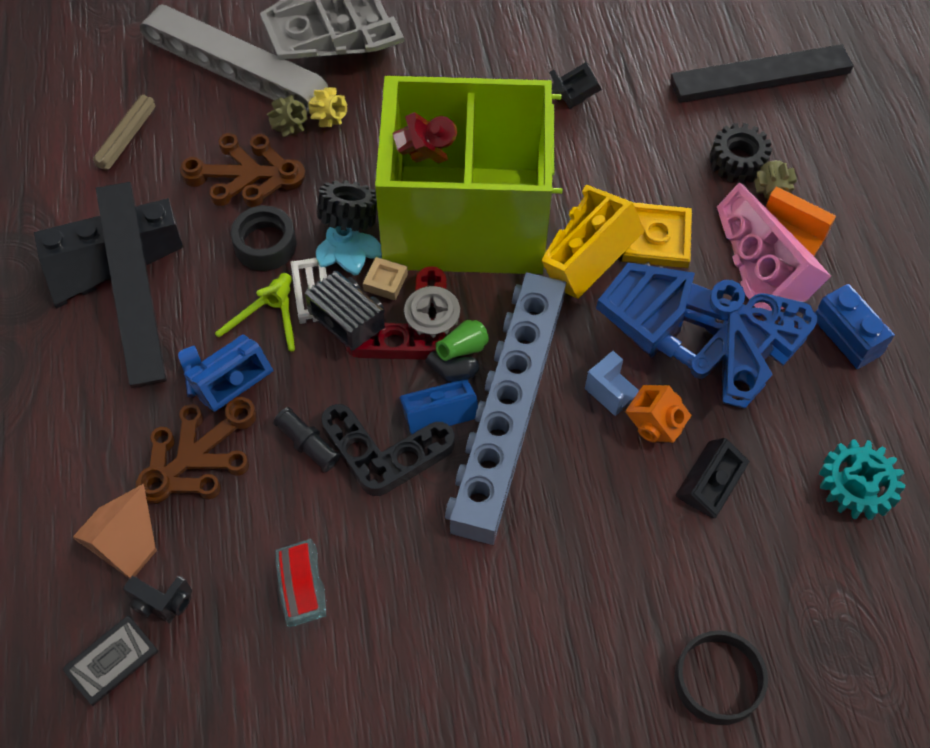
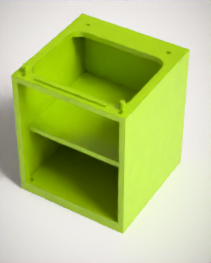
(492, 194)

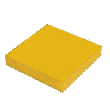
(665, 236)

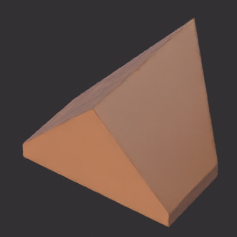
(121, 532)

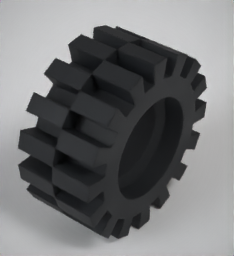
(744, 140)
(347, 205)

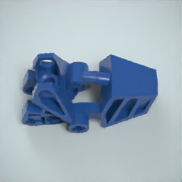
(655, 301)

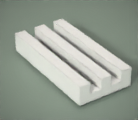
(307, 264)

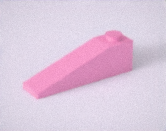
(767, 252)

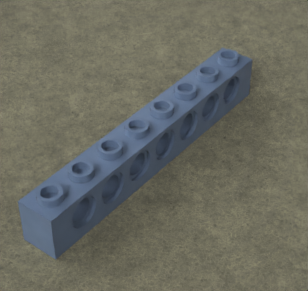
(482, 519)

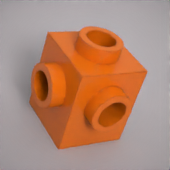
(658, 413)

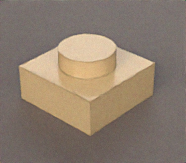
(385, 278)

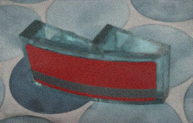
(299, 583)

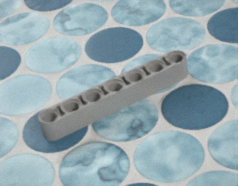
(230, 56)

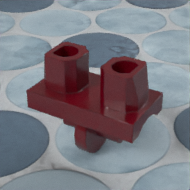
(425, 138)

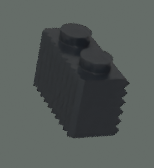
(345, 309)

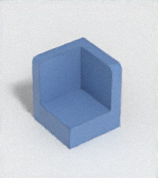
(609, 386)

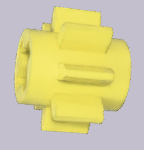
(327, 107)

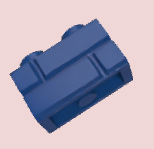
(853, 326)
(228, 372)

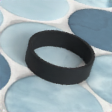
(742, 645)

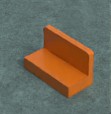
(802, 219)

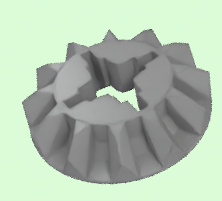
(418, 305)

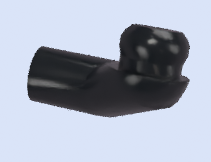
(455, 369)

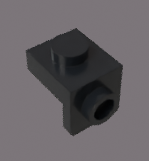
(575, 85)
(149, 600)

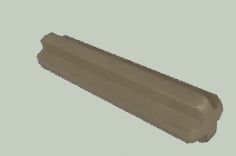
(124, 132)

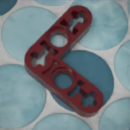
(404, 351)

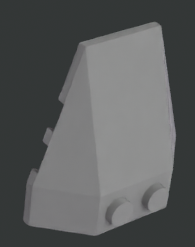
(329, 27)

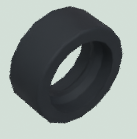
(258, 218)

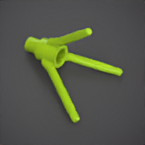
(275, 296)

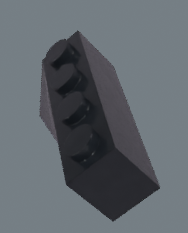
(76, 253)

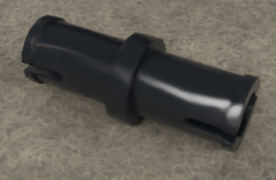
(306, 439)

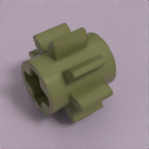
(287, 116)
(774, 174)

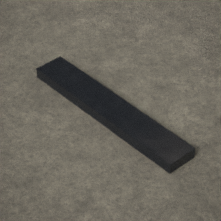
(761, 73)
(131, 285)

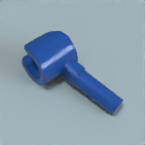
(189, 358)

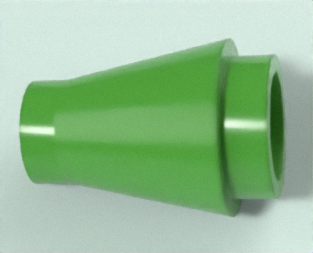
(464, 340)

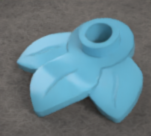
(347, 249)

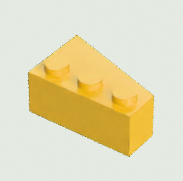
(592, 240)

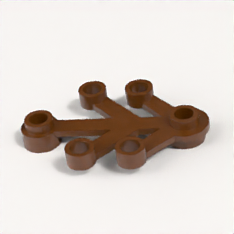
(248, 171)
(193, 454)

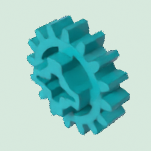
(862, 479)

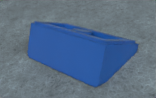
(444, 403)

